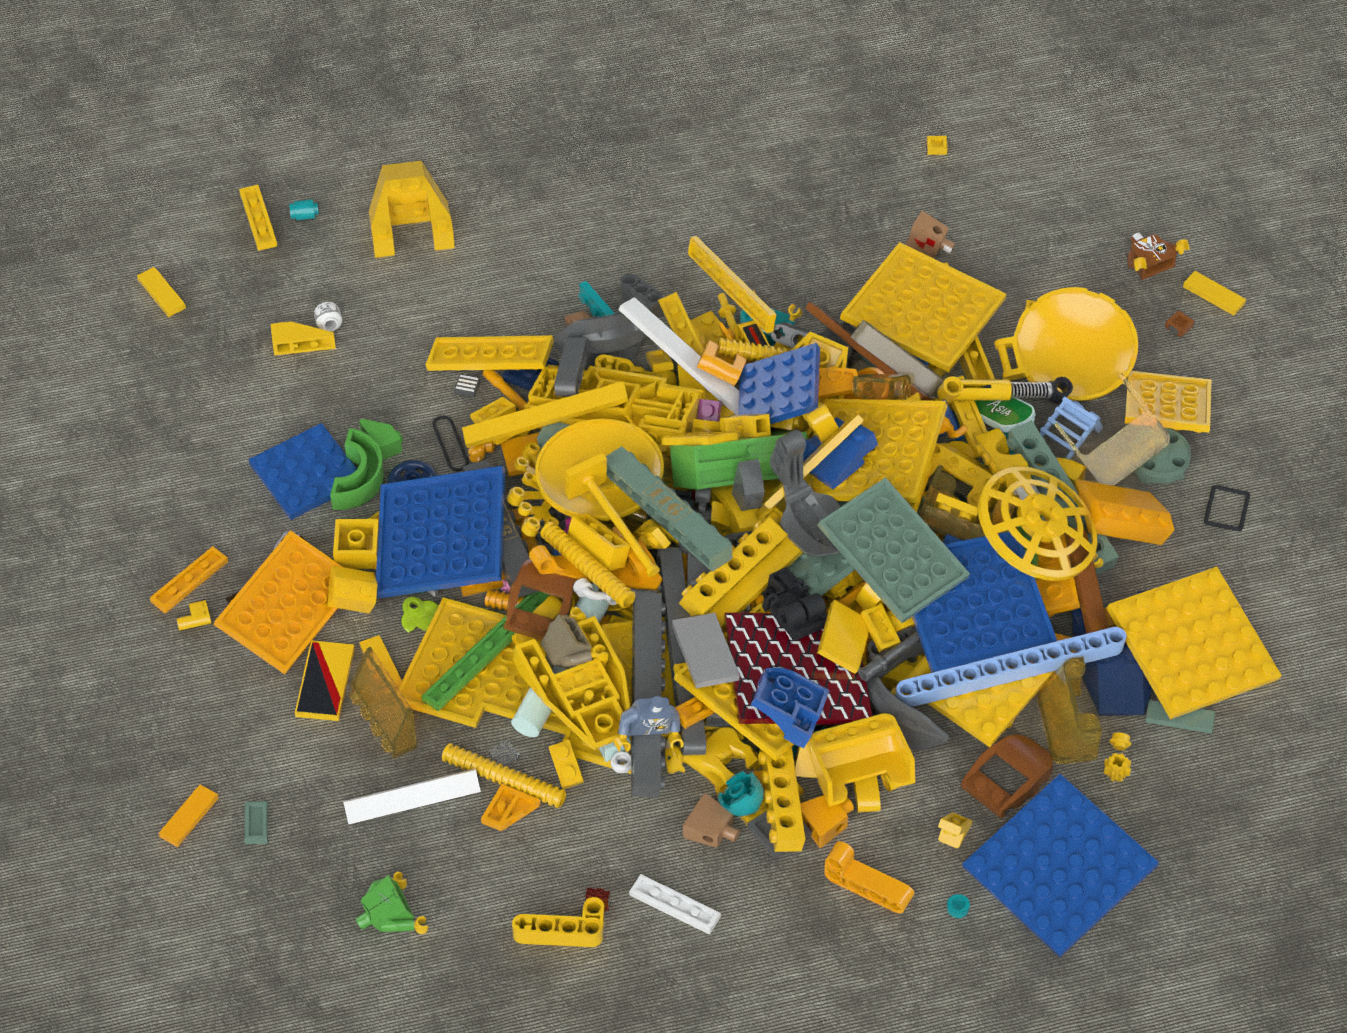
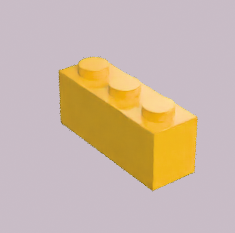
(599, 541)

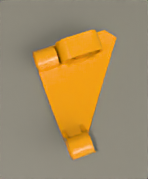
(632, 575)

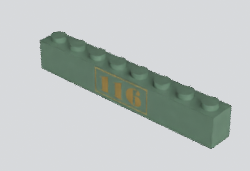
(668, 509)

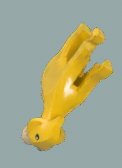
(720, 749)

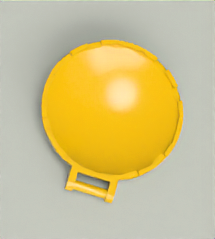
(1072, 337)

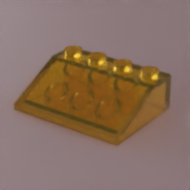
(383, 706)

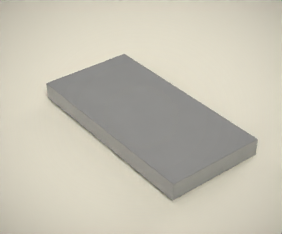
(705, 650)

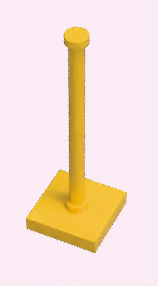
(588, 477)

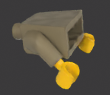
(567, 644)

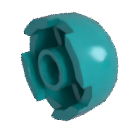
(742, 794)

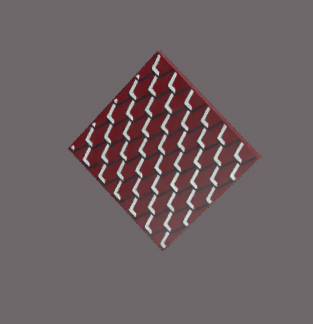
(762, 643)

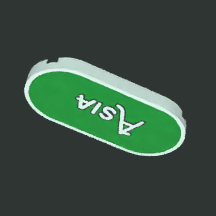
(1005, 413)

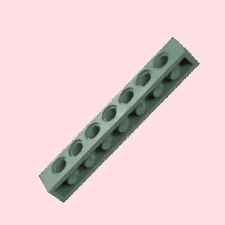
(1040, 453)

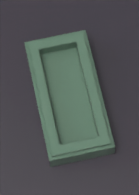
(256, 822)

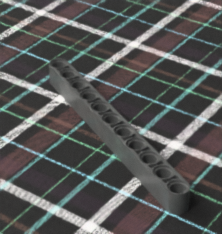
(672, 585)

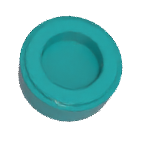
(958, 905)

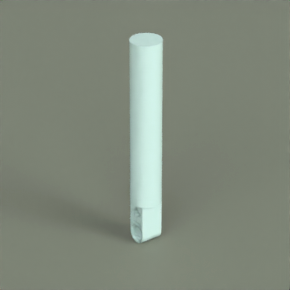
(532, 711)

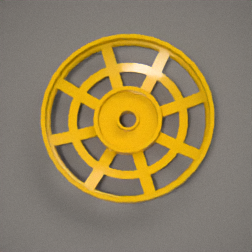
(1029, 519)

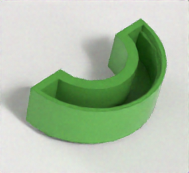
(366, 480)

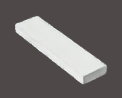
(675, 904)

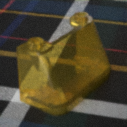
(1069, 734)

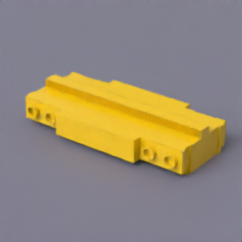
(652, 403)

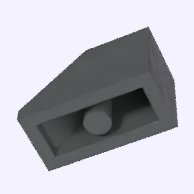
(748, 485)

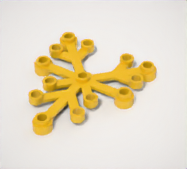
(517, 495)

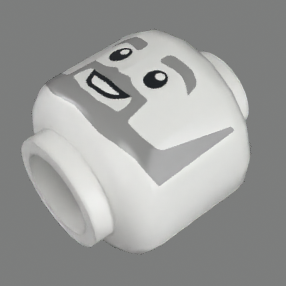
(328, 316)

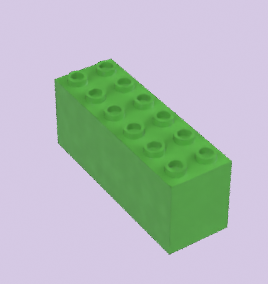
(717, 463)

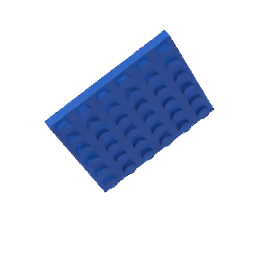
(440, 532)
(987, 613)
(1060, 865)

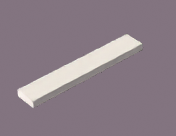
(411, 796)

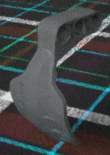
(615, 333)
(803, 505)
(916, 727)

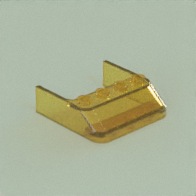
(1125, 449)

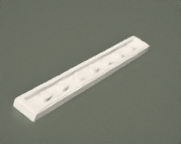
(679, 351)

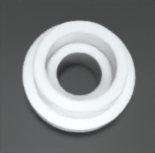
(621, 757)

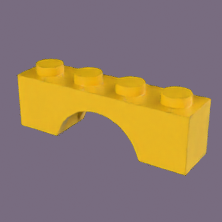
(995, 452)

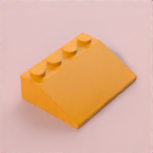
(1126, 512)

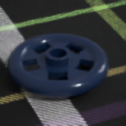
(410, 467)

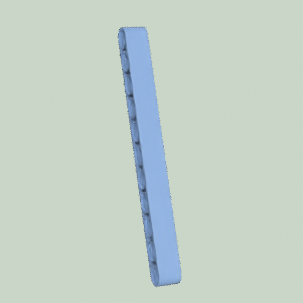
(1002, 674)

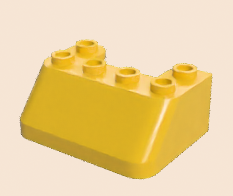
(967, 470)
(860, 752)

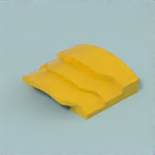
(744, 520)

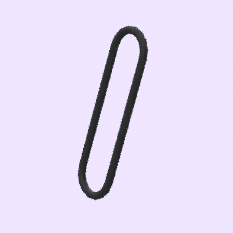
(441, 444)

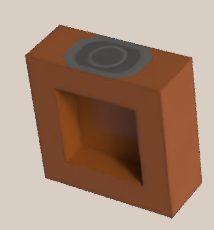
(1179, 324)

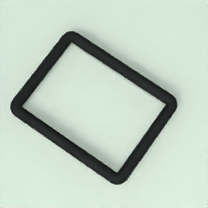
(1210, 504)

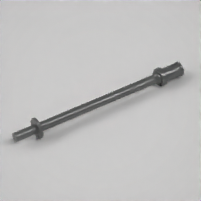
(879, 663)

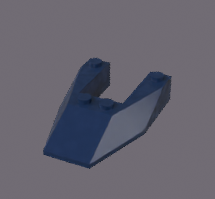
(1116, 681)

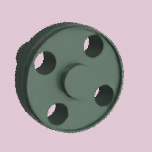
(1169, 463)

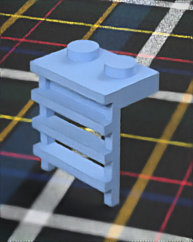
(1077, 415)

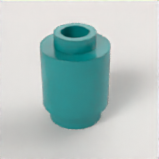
(303, 209)

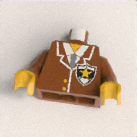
(1153, 254)

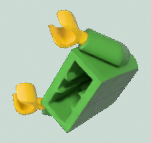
(388, 907)

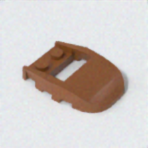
(553, 584)
(1022, 755)

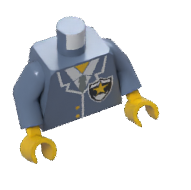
(648, 718)

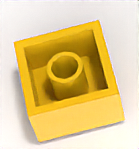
(356, 543)

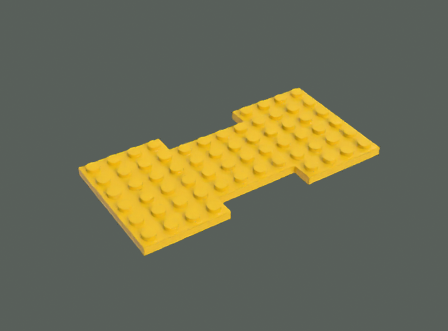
(494, 689)

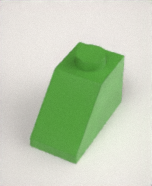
(384, 435)

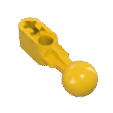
(622, 364)

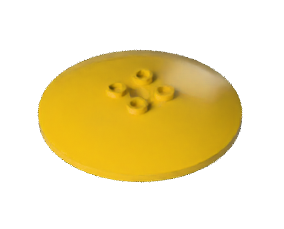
(581, 442)

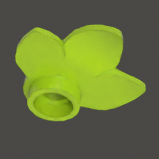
(419, 617)

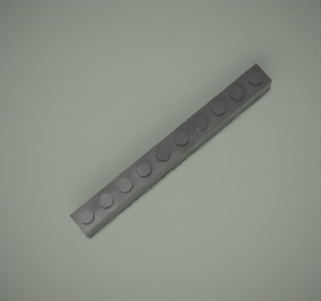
(647, 683)

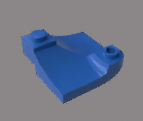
(844, 458)
(790, 702)

